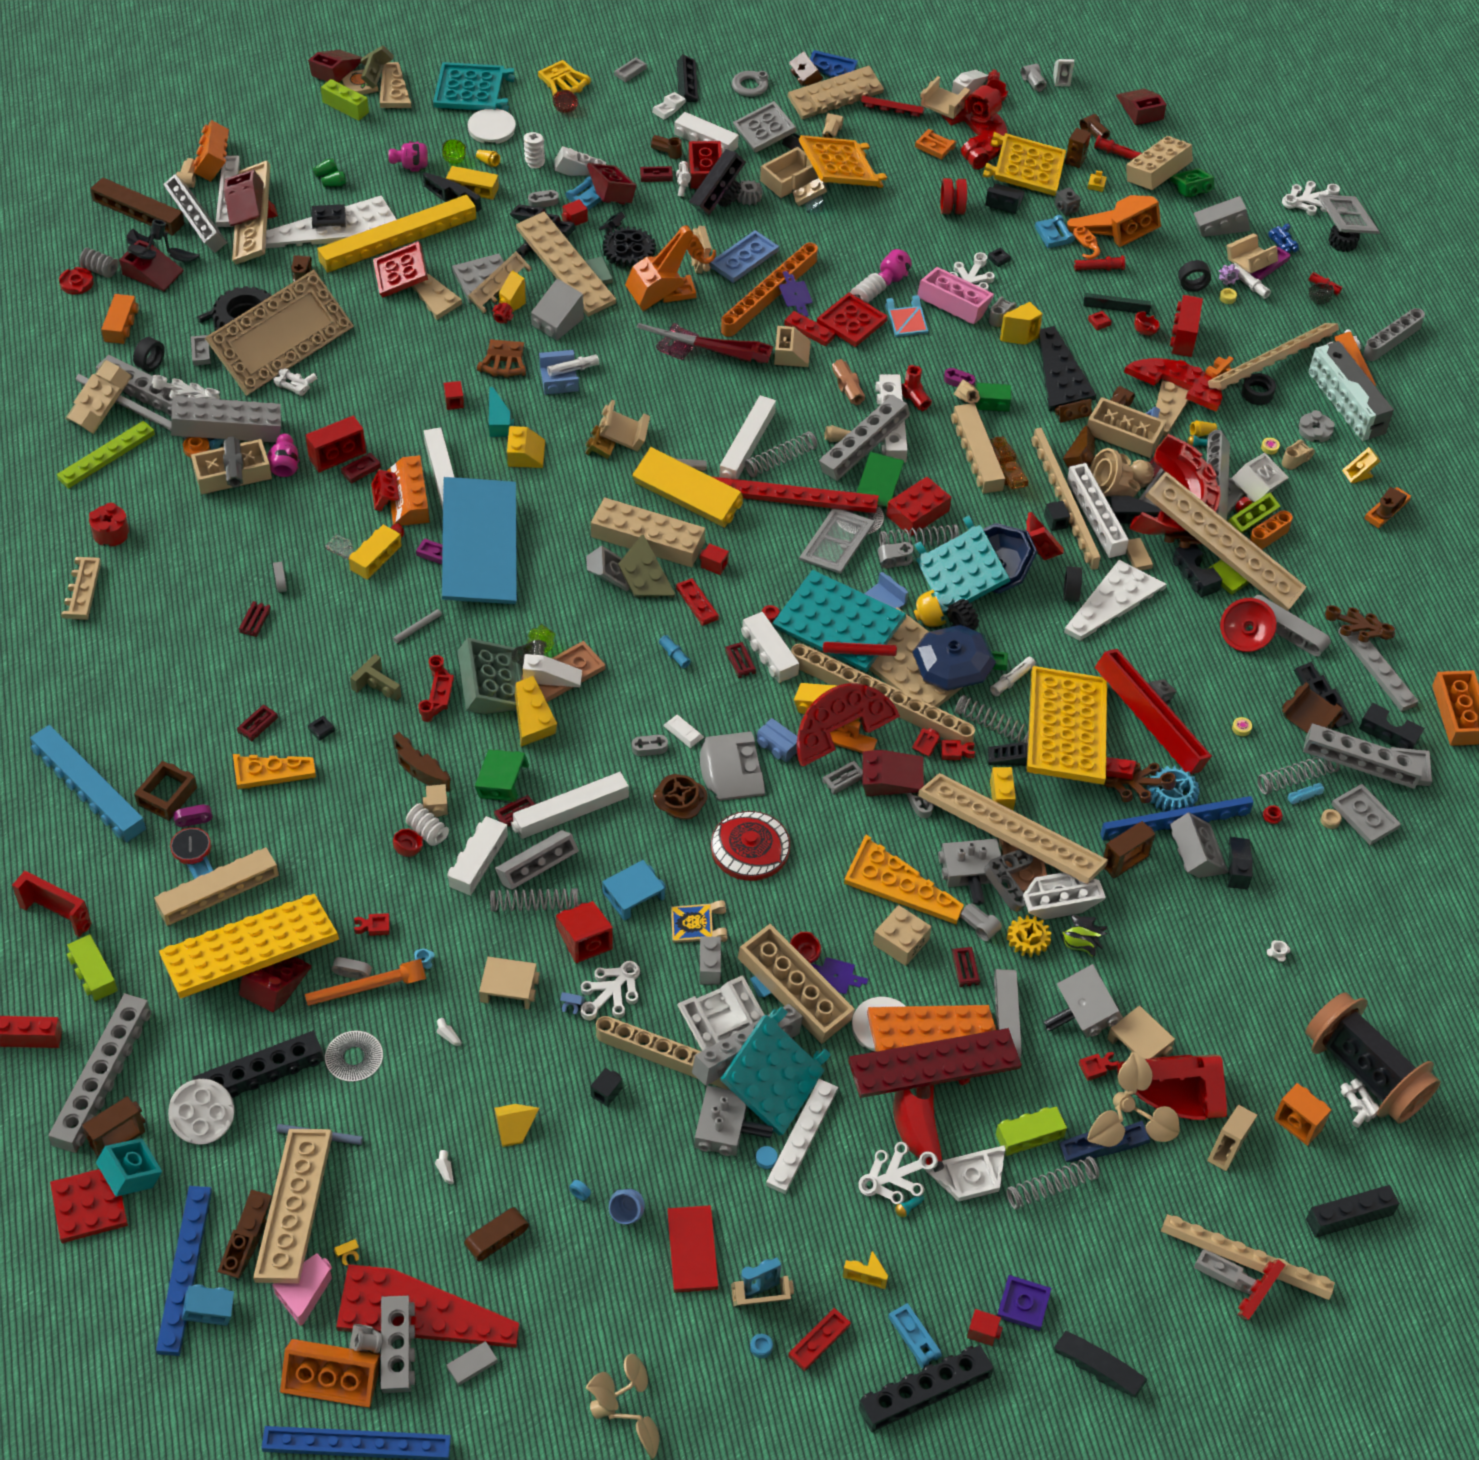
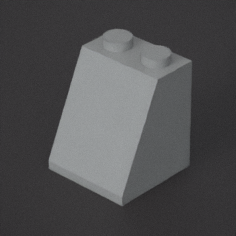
(558, 310)

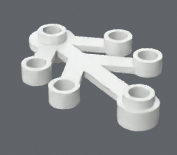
(1291, 200)
(980, 261)
(193, 390)
(611, 988)
(894, 1174)

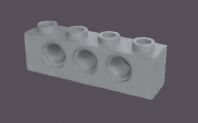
(390, 1309)

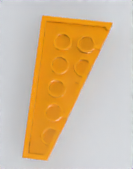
(895, 880)

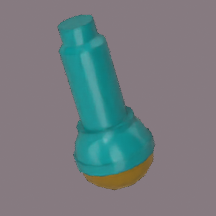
(1195, 441)
(904, 1208)

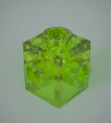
(544, 634)

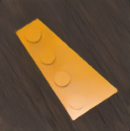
(261, 771)

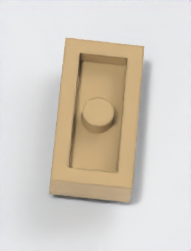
(809, 191)

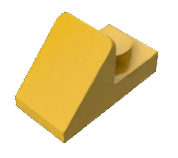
(1360, 467)
(872, 1274)

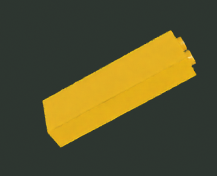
(688, 487)

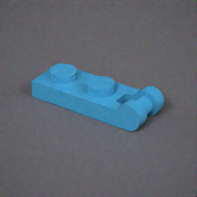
(914, 1335)

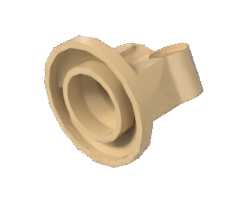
(1114, 473)

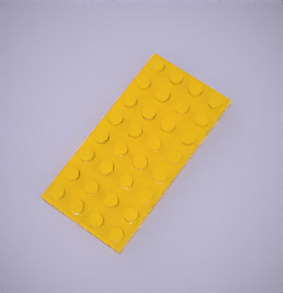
(1067, 725)
(248, 945)

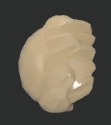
(1142, 472)

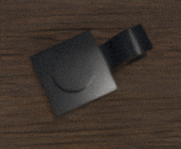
(613, 222)

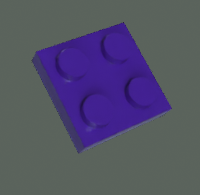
(1024, 1302)

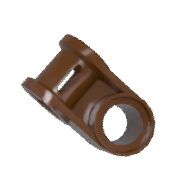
(301, 266)
(1390, 503)

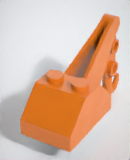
(1127, 222)
(658, 276)

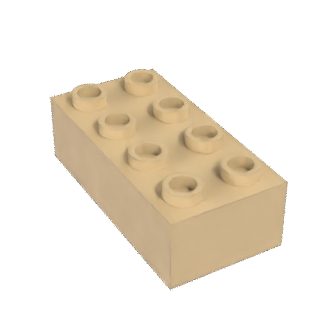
(1159, 162)
(1126, 427)
(211, 472)

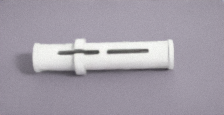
(1254, 284)
(580, 363)
(1007, 680)

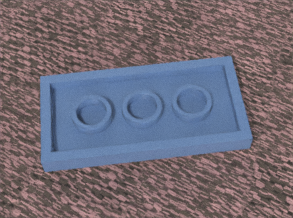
(744, 256)

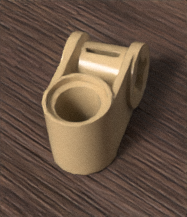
(1296, 455)

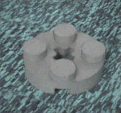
(1317, 419)

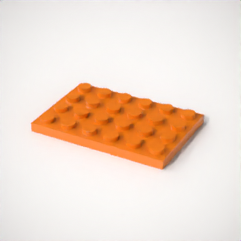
(922, 1024)

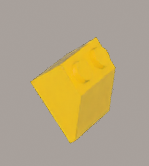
(525, 448)

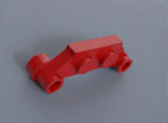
(440, 690)

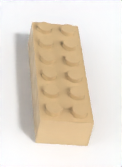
(666, 536)
(796, 983)

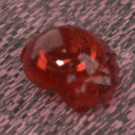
(565, 101)

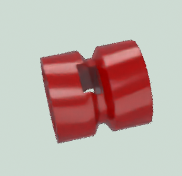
(975, 154)

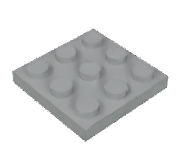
(764, 126)
(474, 272)

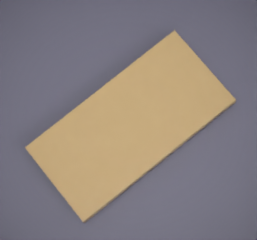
(279, 332)

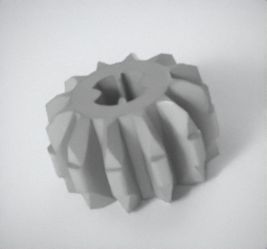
(750, 193)

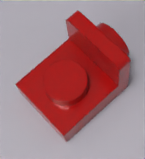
(926, 741)

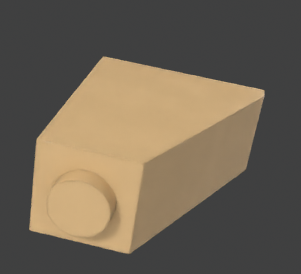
(1232, 1137)

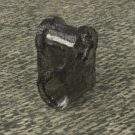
(535, 647)

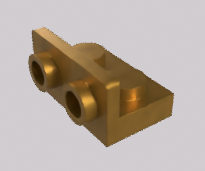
(599, 443)

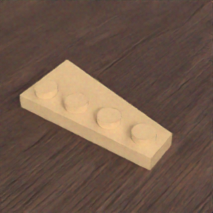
(393, 87)
(437, 297)
(1171, 404)

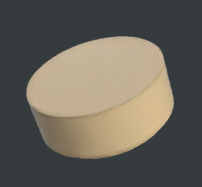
(1331, 819)

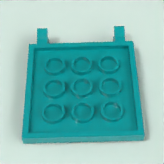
(471, 86)
(962, 567)
(773, 1073)

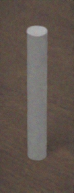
(418, 625)

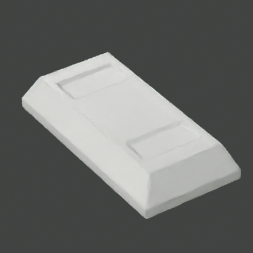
(683, 731)

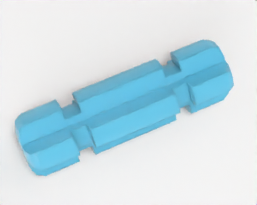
(1305, 793)

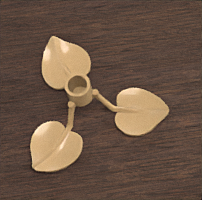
(1132, 1076)
(606, 1404)

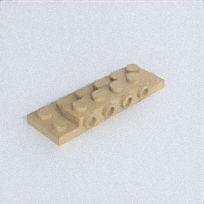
(835, 92)

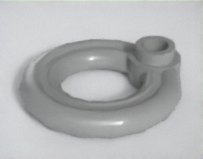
(761, 78)

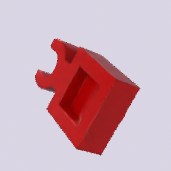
(954, 750)
(375, 924)
(1095, 1066)

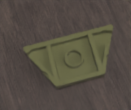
(644, 571)

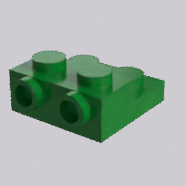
(1193, 182)

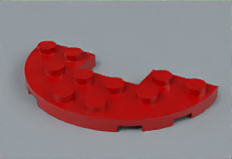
(983, 130)
(1181, 374)
(837, 708)

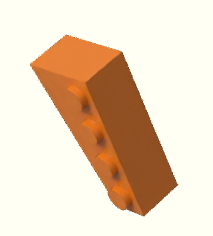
(211, 151)

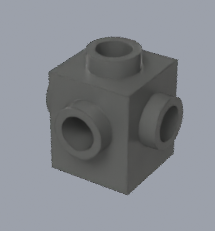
(1067, 201)
(1163, 689)

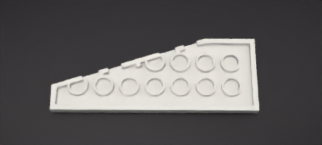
(359, 218)

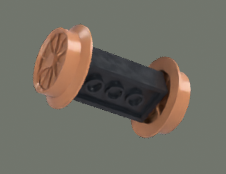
(1372, 1058)

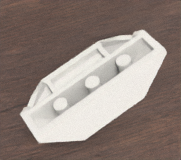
(1061, 896)

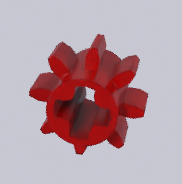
(502, 312)

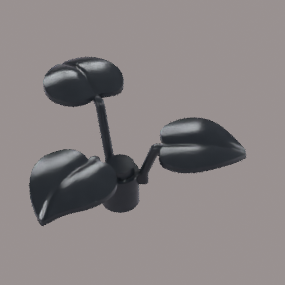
(156, 233)

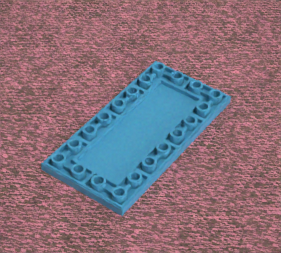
(479, 540)

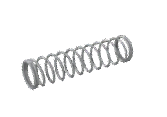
(812, 437)
(883, 535)
(958, 709)
(1269, 786)
(492, 899)
(1017, 1195)

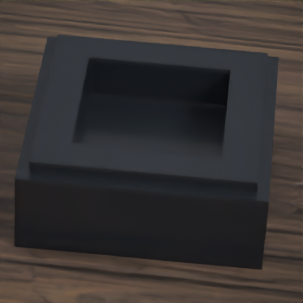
(999, 257)
(321, 728)

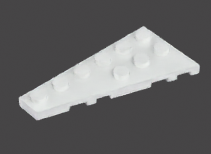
(1115, 596)

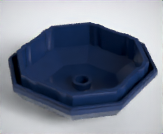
(1014, 550)
(954, 657)

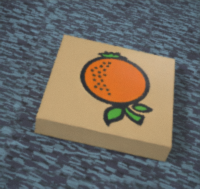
(354, 82)

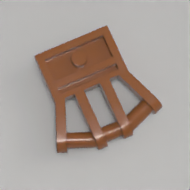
(503, 351)

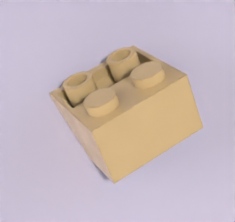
(791, 347)

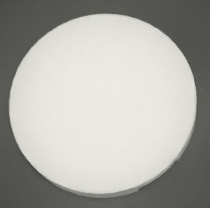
(491, 126)
(860, 1022)
(201, 1111)

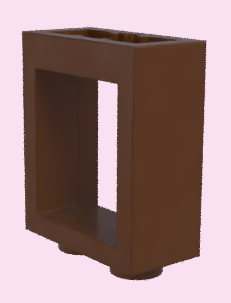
(157, 805)
(1128, 849)
(115, 1125)

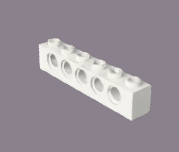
(895, 443)
(1097, 510)

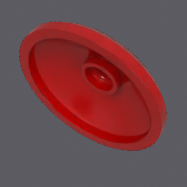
(1247, 613)

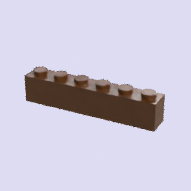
(136, 205)

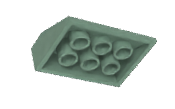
(488, 676)

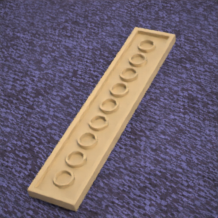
(1225, 541)
(1013, 828)

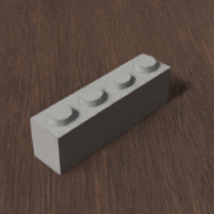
(536, 859)

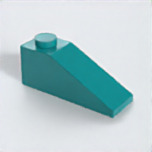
(498, 416)

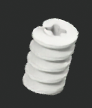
(534, 149)
(869, 287)
(426, 825)

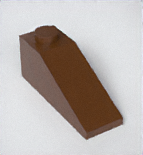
(1081, 450)

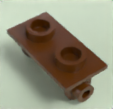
(1074, 410)

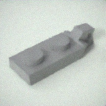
(1224, 1271)

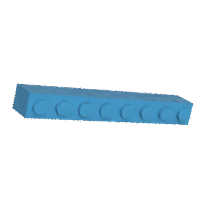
(88, 784)

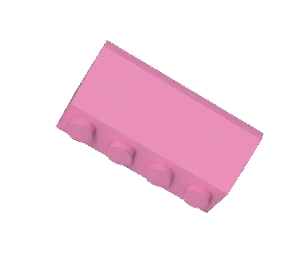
(954, 295)

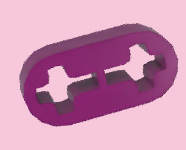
(957, 377)
(192, 815)

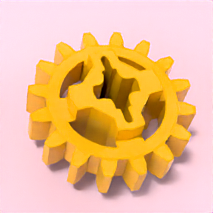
(1036, 942)

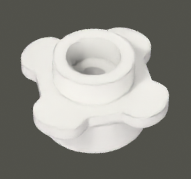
(1280, 946)

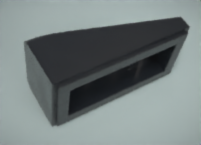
(1016, 748)

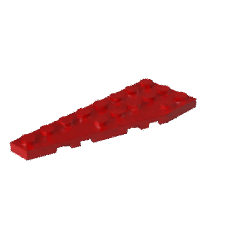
(437, 1312)

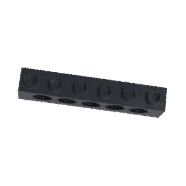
(266, 1059)
(920, 1398)

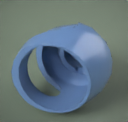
(626, 1206)

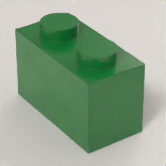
(993, 397)

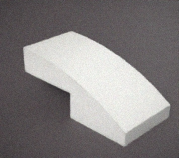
(670, 105)

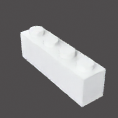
(697, 129)
(770, 647)
(477, 855)

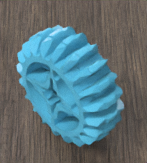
(1174, 798)

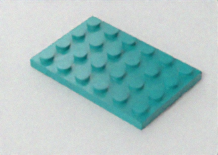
(835, 612)

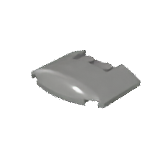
(731, 766)

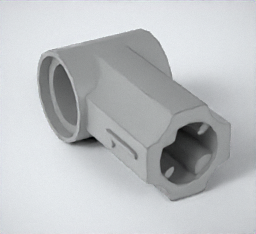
(1033, 75)
(984, 925)

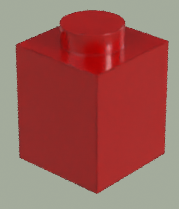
(575, 212)
(453, 395)
(714, 559)
(984, 1327)

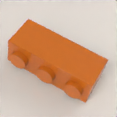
(119, 318)

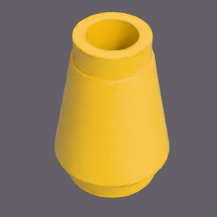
(490, 158)
(1202, 428)

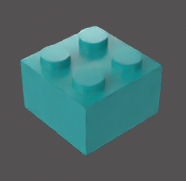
(128, 1167)

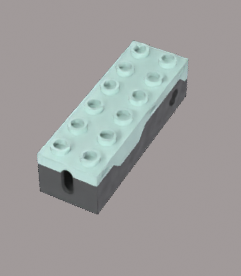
(1350, 391)

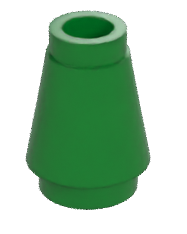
(325, 168)
(334, 179)

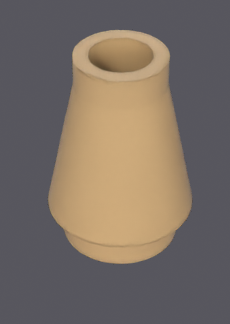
(835, 434)

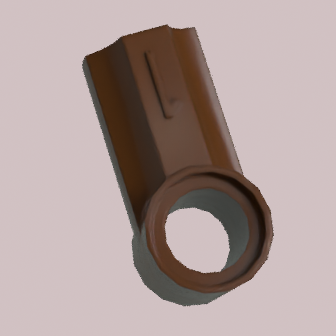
(1092, 124)
(671, 146)
(1123, 396)

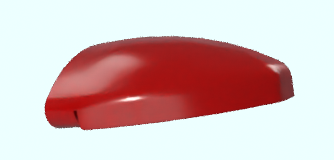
(1187, 1085)

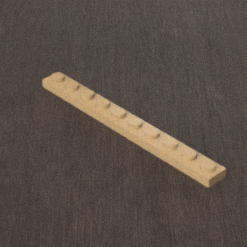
(1269, 358)
(1064, 494)

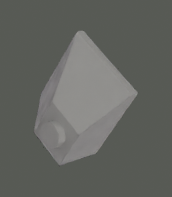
(605, 566)

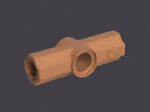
(848, 382)

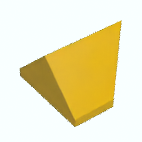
(514, 1122)

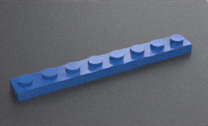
(1162, 820)
(183, 1269)
(356, 1443)

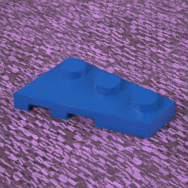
(832, 64)

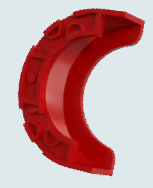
(1189, 469)

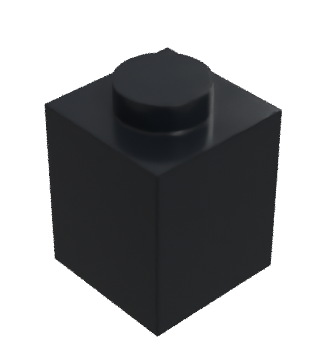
(1057, 515)
(606, 1087)

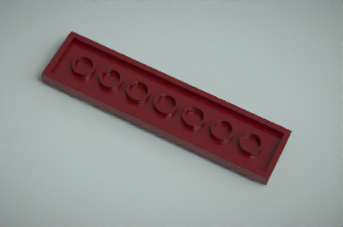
(934, 1062)

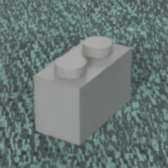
(710, 960)

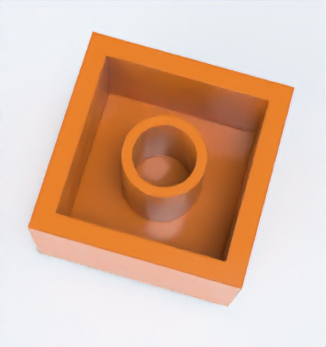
(1302, 1114)

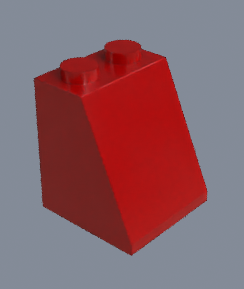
(585, 931)

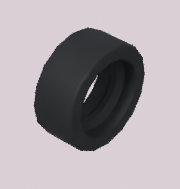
(1192, 267)
(142, 350)
(1257, 397)
(1072, 584)

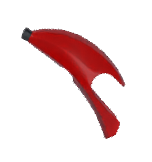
(917, 1123)

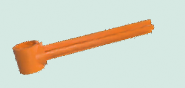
(408, 973)

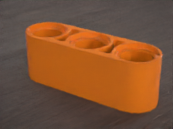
(1271, 529)

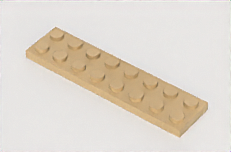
(251, 235)
(565, 262)
(293, 1206)

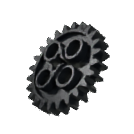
(628, 246)

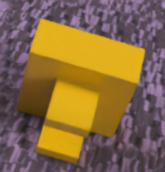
(1097, 181)
(347, 1249)

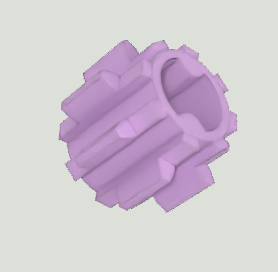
(1229, 278)

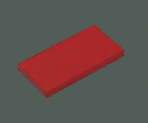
(692, 1249)

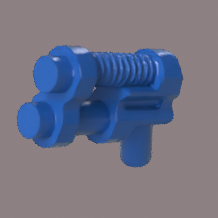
(1281, 235)

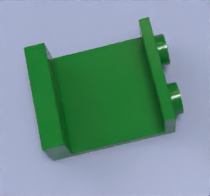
(500, 775)

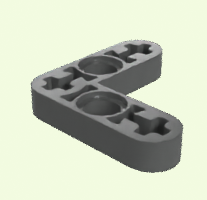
(999, 872)

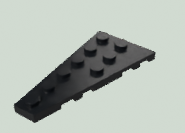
(1062, 374)

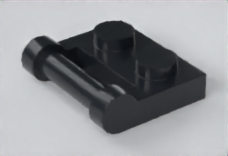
(328, 215)

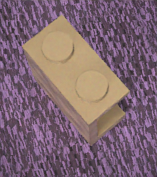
(942, 100)
(1249, 254)
(622, 428)
(509, 980)
(1142, 1035)
(738, 1293)

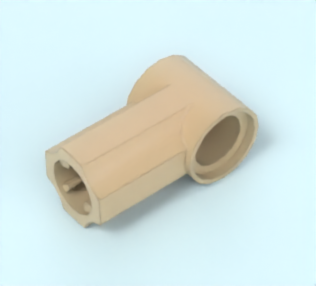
(832, 125)
(186, 173)
(967, 392)

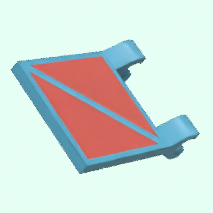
(908, 319)

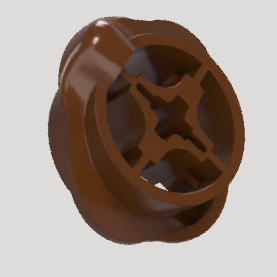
(680, 796)

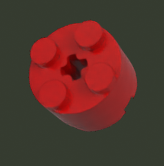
(983, 103)
(109, 525)

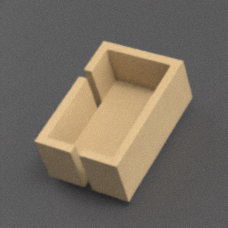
(788, 172)

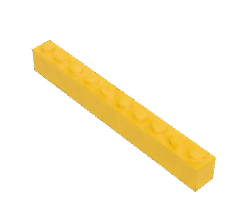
(396, 233)

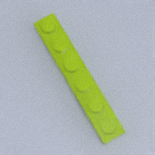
(105, 454)

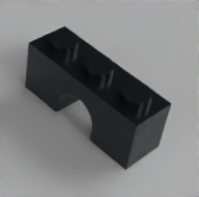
(1202, 580)
(1376, 724)

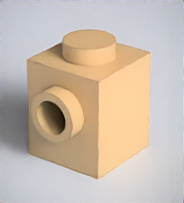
(436, 800)

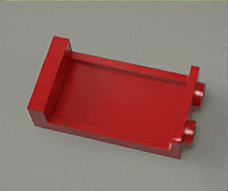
(32, 889)

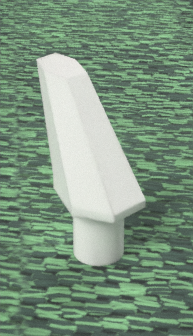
(447, 1032)
(444, 1167)

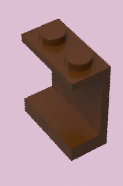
(1310, 708)

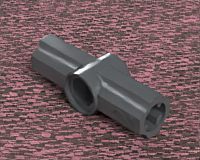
(233, 462)

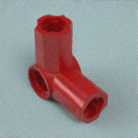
(914, 389)

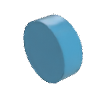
(766, 1157)
(579, 1190)
(761, 1346)

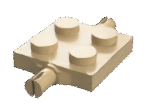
(702, 235)

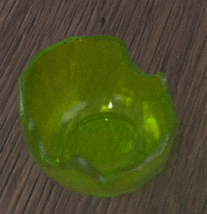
(453, 151)

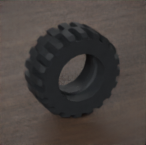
(236, 303)

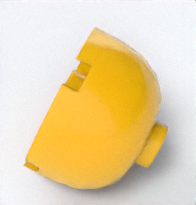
(929, 610)

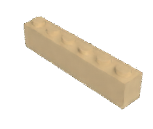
(978, 448)
(216, 886)

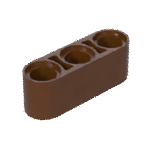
(496, 1234)

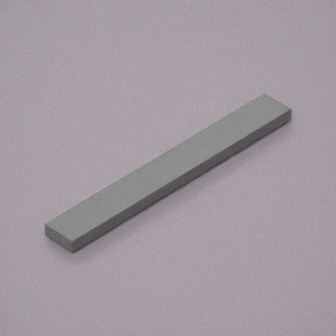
(136, 408)

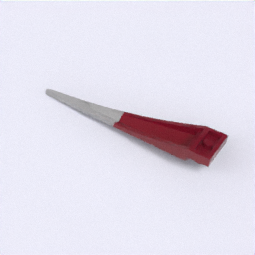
(732, 348)

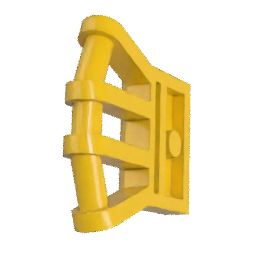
(562, 71)

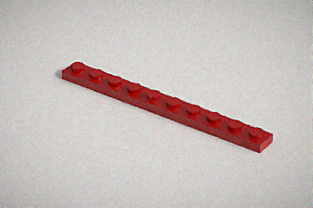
(804, 495)

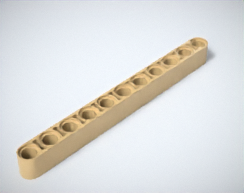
(909, 707)

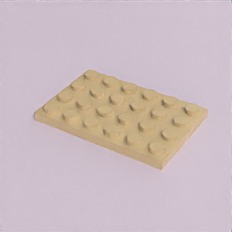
(902, 670)

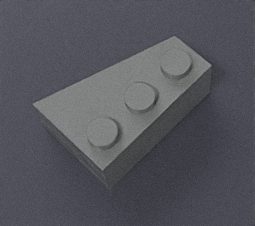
(1223, 218)

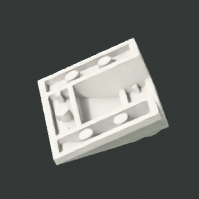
(721, 1012)

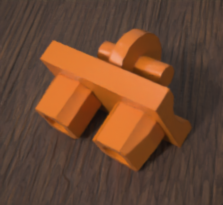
(1222, 366)

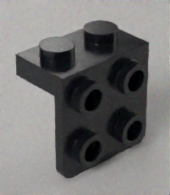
(1004, 198)

